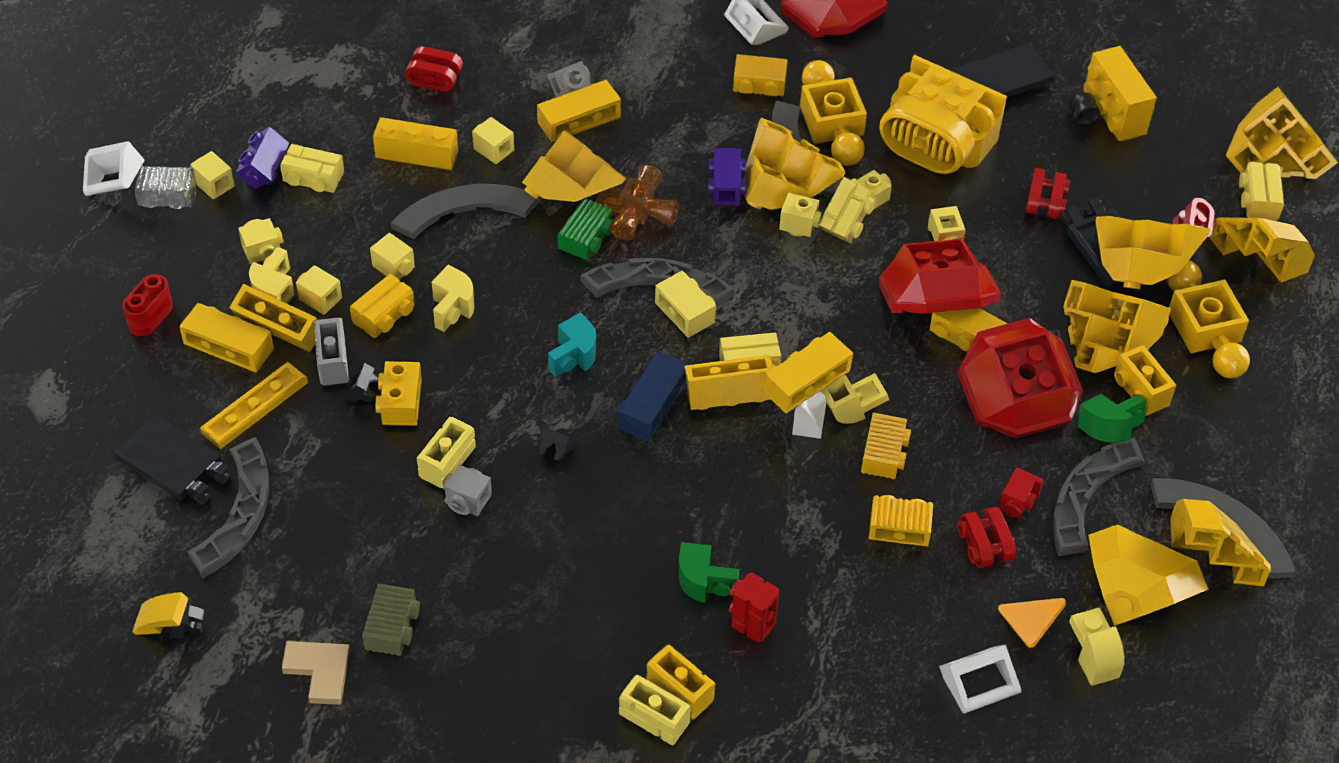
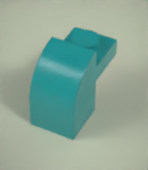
(577, 346)

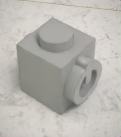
(569, 79)
(467, 490)

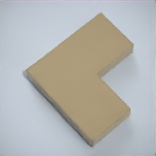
(324, 662)

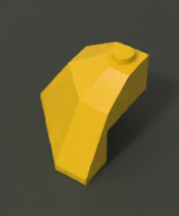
(1281, 136)
(785, 166)
(570, 172)
(1275, 242)
(1145, 249)
(1110, 324)
(1205, 527)
(1141, 573)

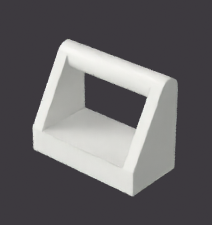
(751, 24)
(108, 160)
(810, 417)
(998, 654)

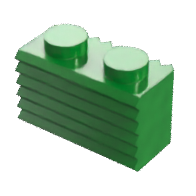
(585, 229)

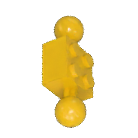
(833, 112)
(1209, 319)

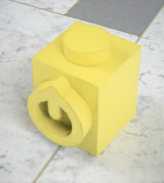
(800, 215)
(259, 239)

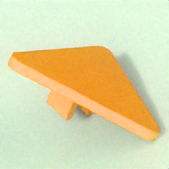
(1032, 618)

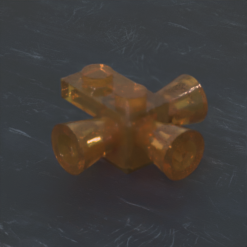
(637, 202)

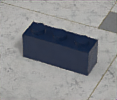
(652, 396)

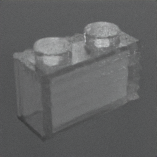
(165, 187)

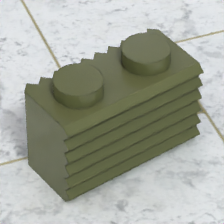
(390, 619)

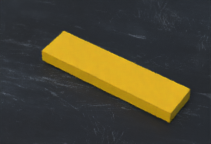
(253, 405)

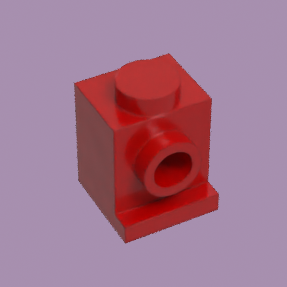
(1020, 493)

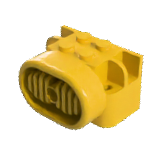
(942, 118)

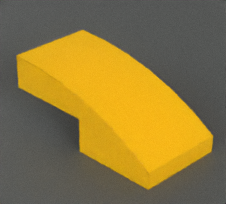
(159, 613)

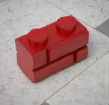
(754, 606)

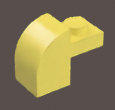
(272, 276)
(455, 297)
(852, 401)
(1101, 646)

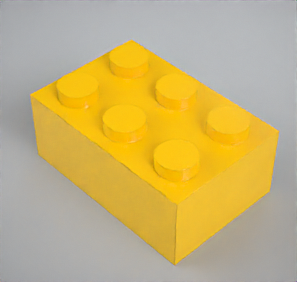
(1120, 93)

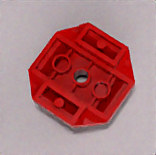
(832, 16)
(937, 279)
(1002, 396)

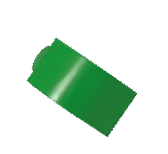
(1110, 421)
(697, 575)

